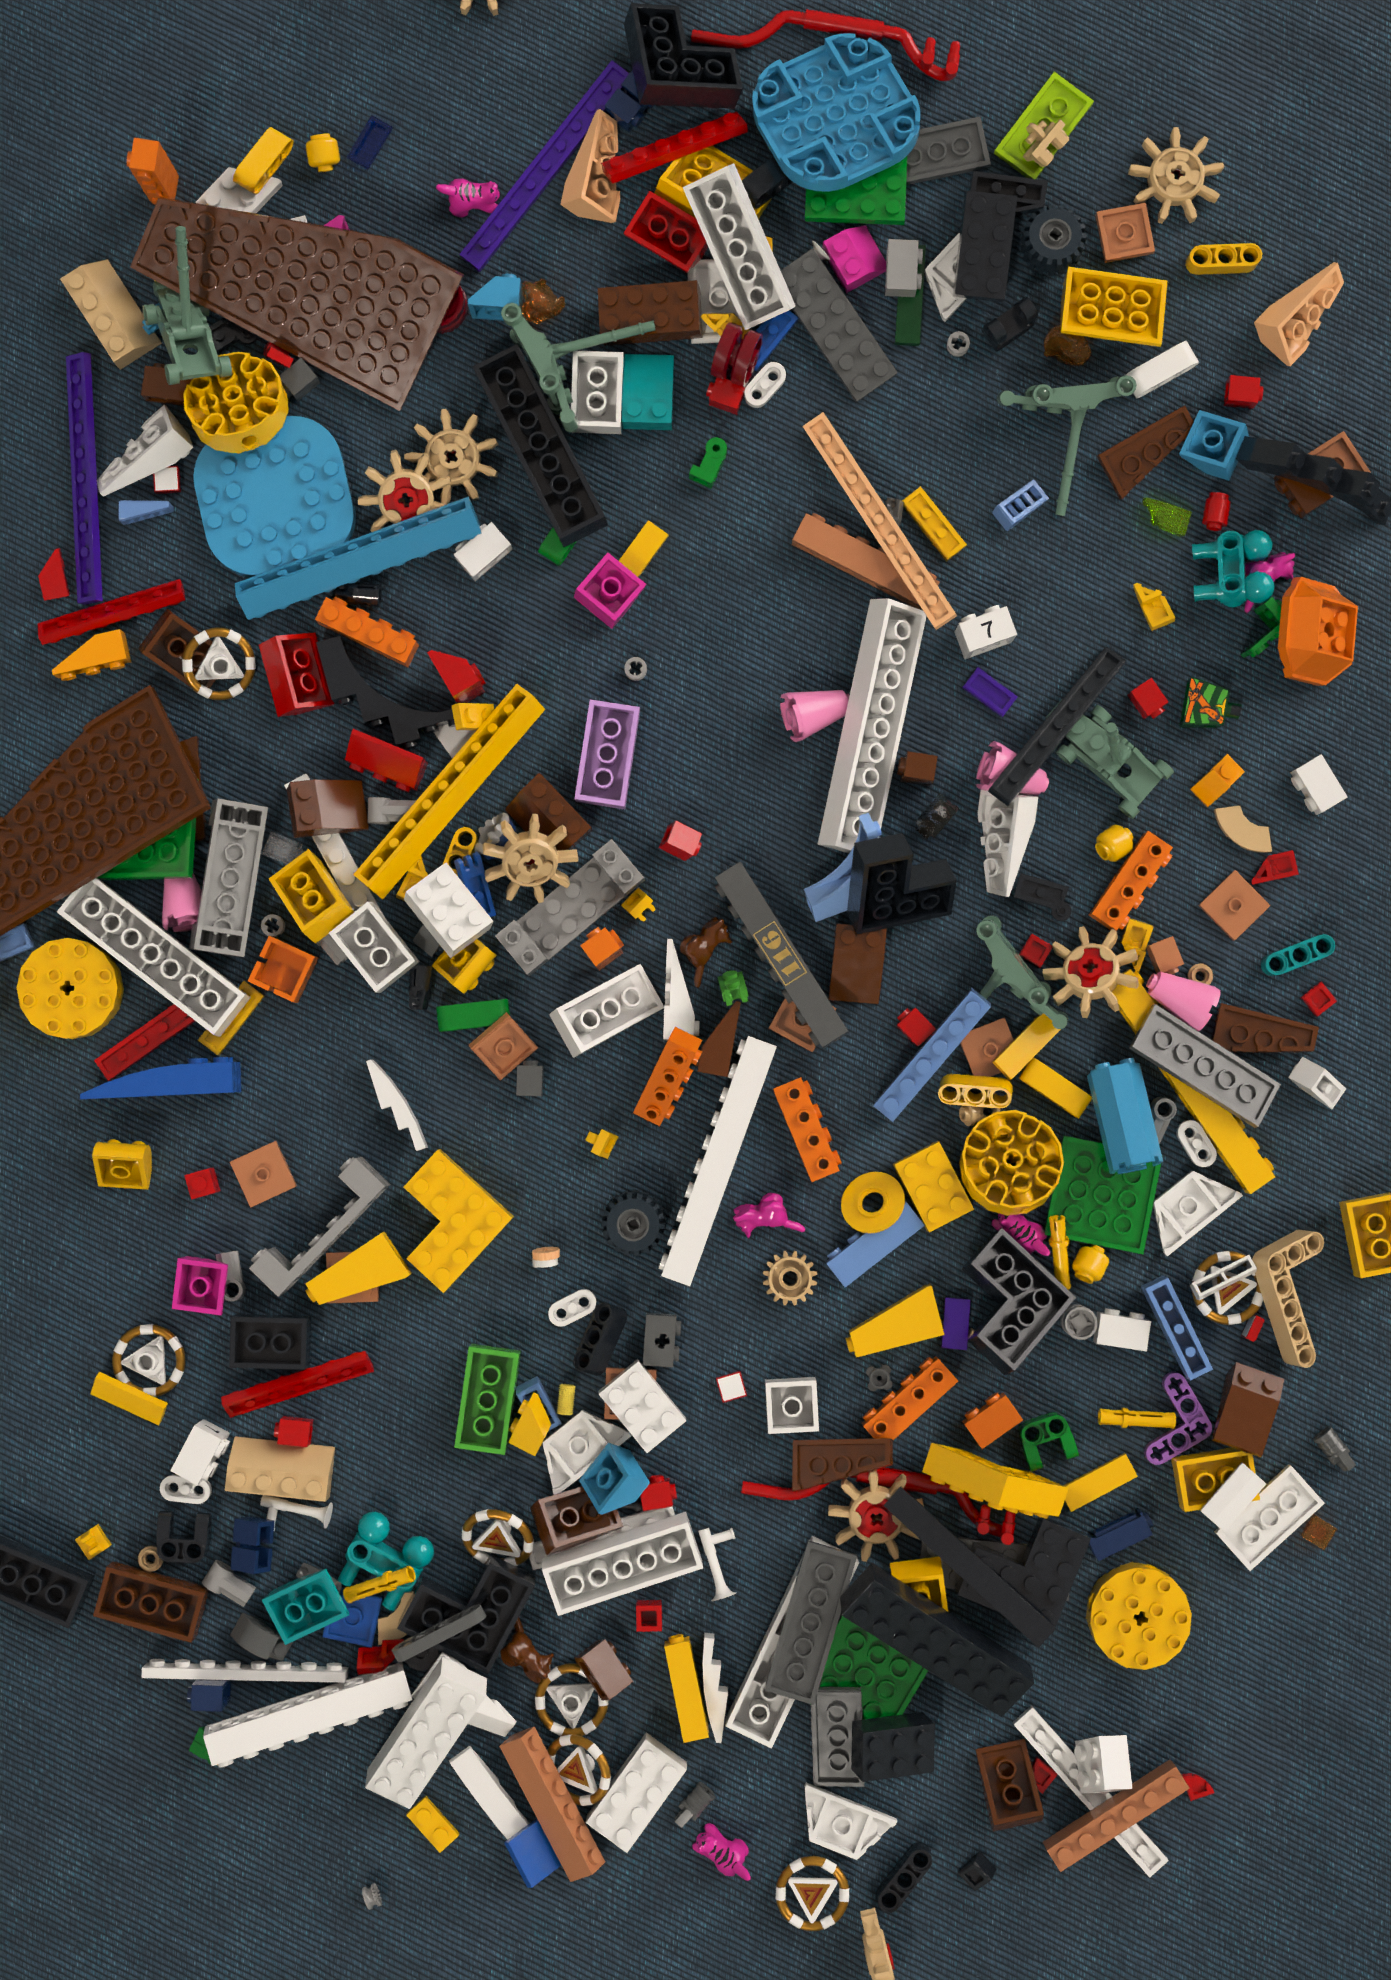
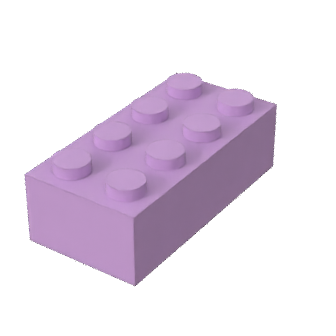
(607, 754)

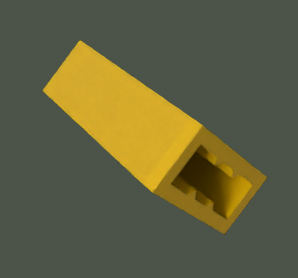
(362, 1270)
(902, 1323)
(686, 1688)

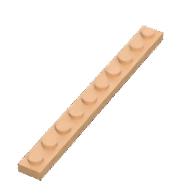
(880, 521)

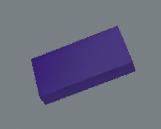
(989, 692)
(955, 1323)

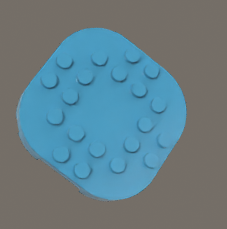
(836, 113)
(275, 499)

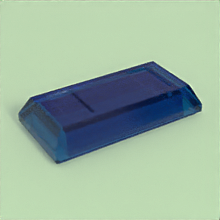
(369, 142)

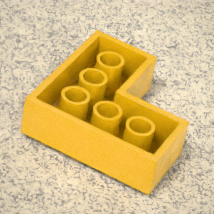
(466, 1216)
(996, 1484)

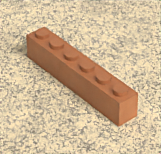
(852, 556)
(552, 1804)
(1115, 1815)

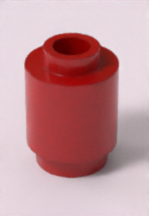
(1216, 511)

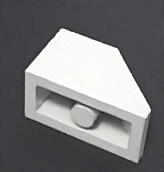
(1317, 1082)

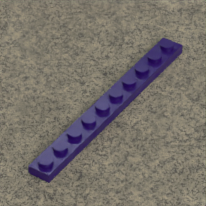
(542, 169)
(84, 478)

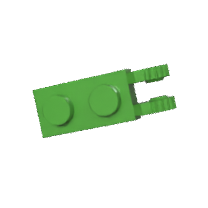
(733, 987)

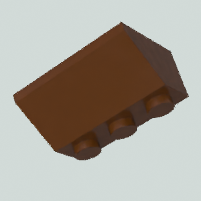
(552, 810)

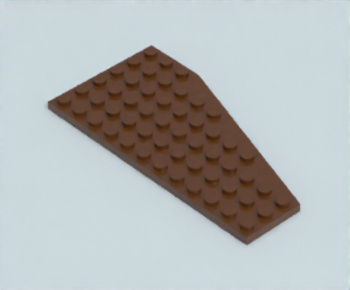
(322, 292)
(96, 807)

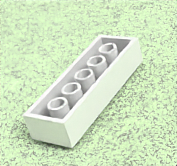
(739, 246)
(621, 1563)
(426, 1733)

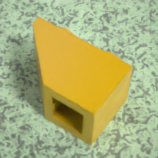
(532, 1426)

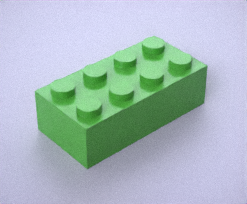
(487, 1399)

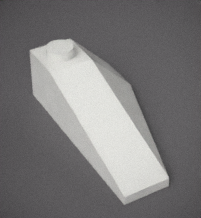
(157, 447)
(1005, 838)
(677, 1007)
(489, 1715)

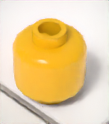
(322, 152)
(1114, 843)
(1090, 1264)

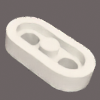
(765, 386)
(1196, 1142)
(572, 1307)
(186, 1490)

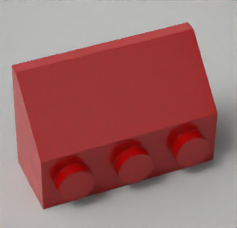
(667, 232)
(295, 673)
(459, 676)
(385, 761)

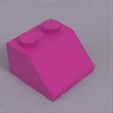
(854, 257)
(609, 590)
(200, 1285)

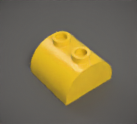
(466, 965)
(122, 1164)

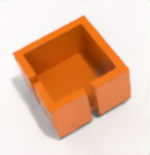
(285, 969)

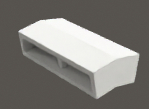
(1225, 1282)
(1233, 1497)

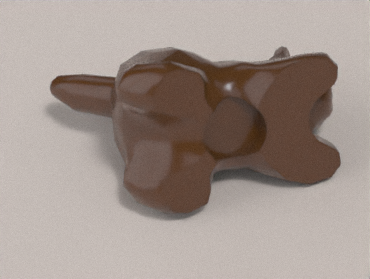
(700, 947)
(521, 1652)

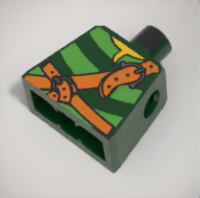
(1206, 705)

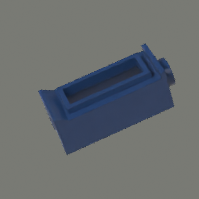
(1120, 1534)

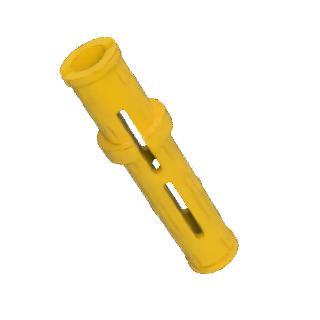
(1059, 1244)
(1136, 1418)
(388, 1581)

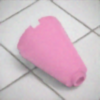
(812, 711)
(995, 763)
(180, 903)
(1184, 998)

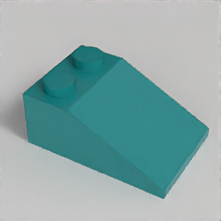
(647, 392)
(305, 1605)

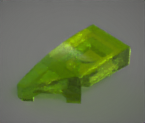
(1168, 516)

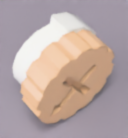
(545, 1257)

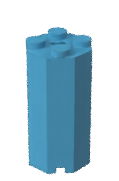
(1124, 1116)

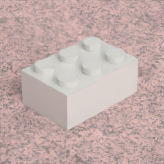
(597, 391)
(448, 910)
(374, 947)
(642, 1406)

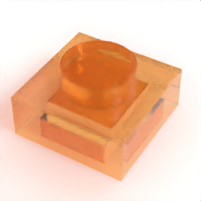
(1318, 1532)

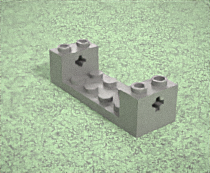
(229, 878)
(572, 909)
(279, 1272)

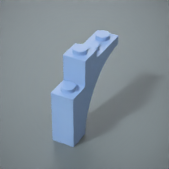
(832, 893)

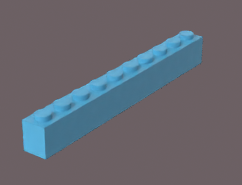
(358, 558)

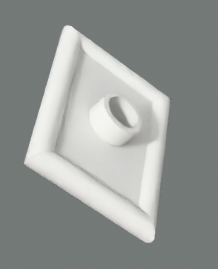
(713, 296)

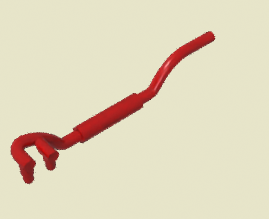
(838, 25)
(915, 1482)

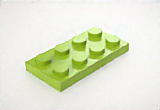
(1053, 102)

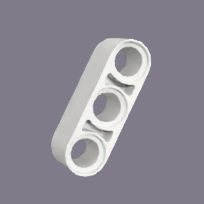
(1163, 368)

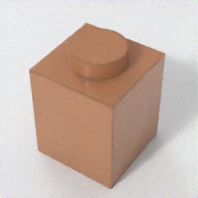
(1165, 956)

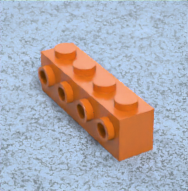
(152, 169)
(366, 631)
(1130, 881)
(602, 947)
(667, 1077)
(806, 1129)
(910, 1401)

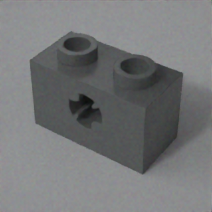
(661, 1355)

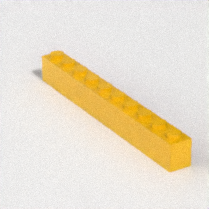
(449, 791)
(1220, 1126)

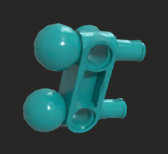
(1231, 568)
(380, 1558)

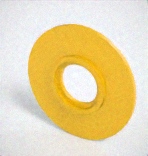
(883, 1218)

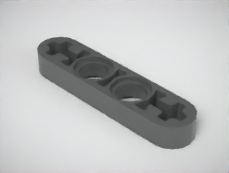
(439, 1633)

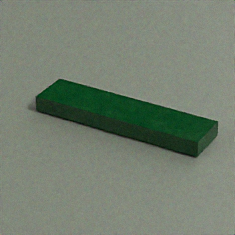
(910, 313)

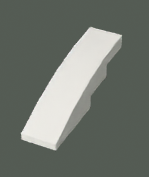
(390, 1096)
(714, 1694)
(488, 1792)

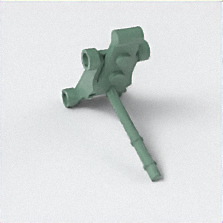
(185, 326)
(544, 357)
(1077, 401)
(1105, 752)
(1013, 970)

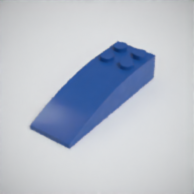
(179, 1079)

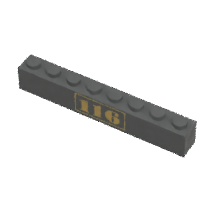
(781, 954)

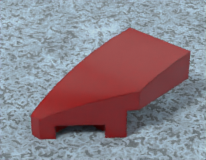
(277, 354)
(53, 578)
(1277, 867)
(376, 1658)

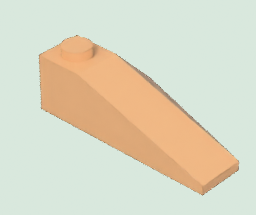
(587, 188)
(1292, 318)

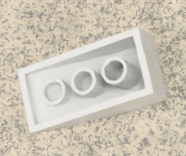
(606, 1010)

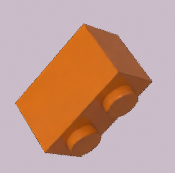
(991, 1419)

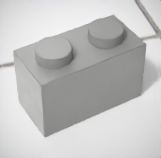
(901, 268)

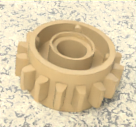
(783, 1265)

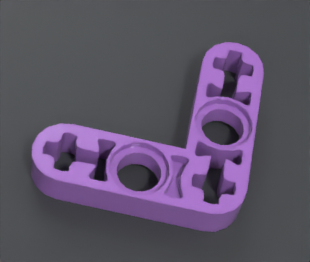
(1189, 1420)

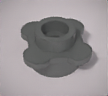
(875, 1384)

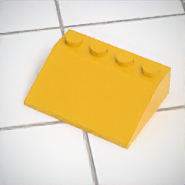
(692, 168)
(1113, 306)

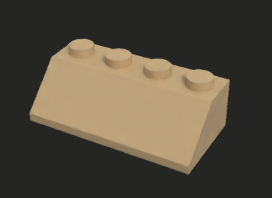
(110, 311)
(280, 1470)

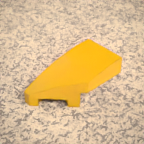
(718, 321)
(1154, 607)
(415, 874)
(1137, 937)

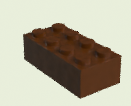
(671, 306)
(151, 1601)

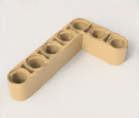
(1280, 1294)

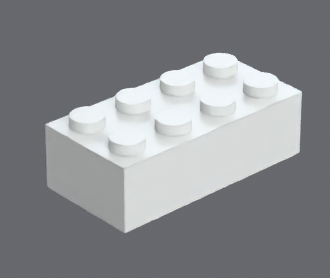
(636, 1792)

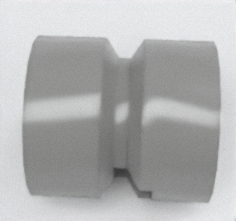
(1078, 1322)

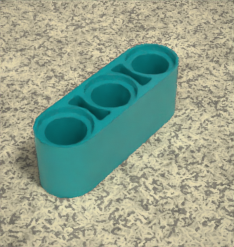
(1309, 952)

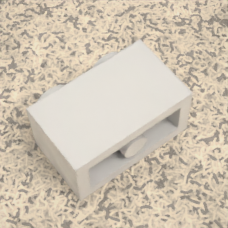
(482, 551)
(1318, 785)
(1122, 1330)

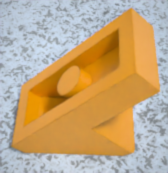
(1217, 780)

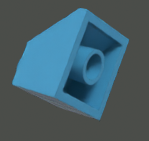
(494, 295)
(1214, 444)
(614, 1479)

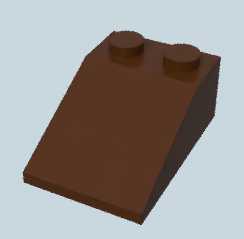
(167, 645)
(326, 807)
(857, 965)
(718, 1047)
(1247, 1409)
(571, 1520)
(1009, 1785)

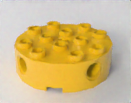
(238, 409)
(73, 1013)
(1022, 1141)
(1144, 1641)

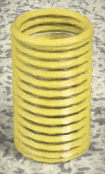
(565, 1406)

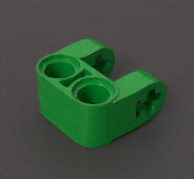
(1044, 1435)

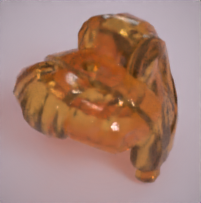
(540, 302)
(1067, 347)

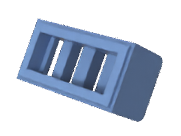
(137, 511)
(1006, 513)
(532, 1385)

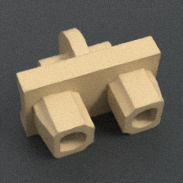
(1052, 134)

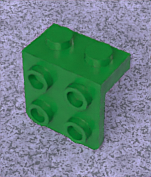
(1270, 614)

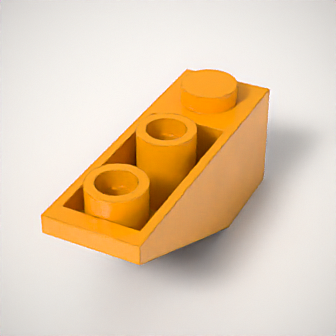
(99, 652)

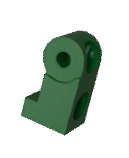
(711, 464)

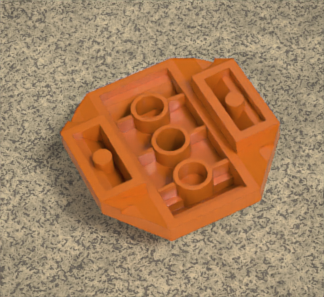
(1316, 632)

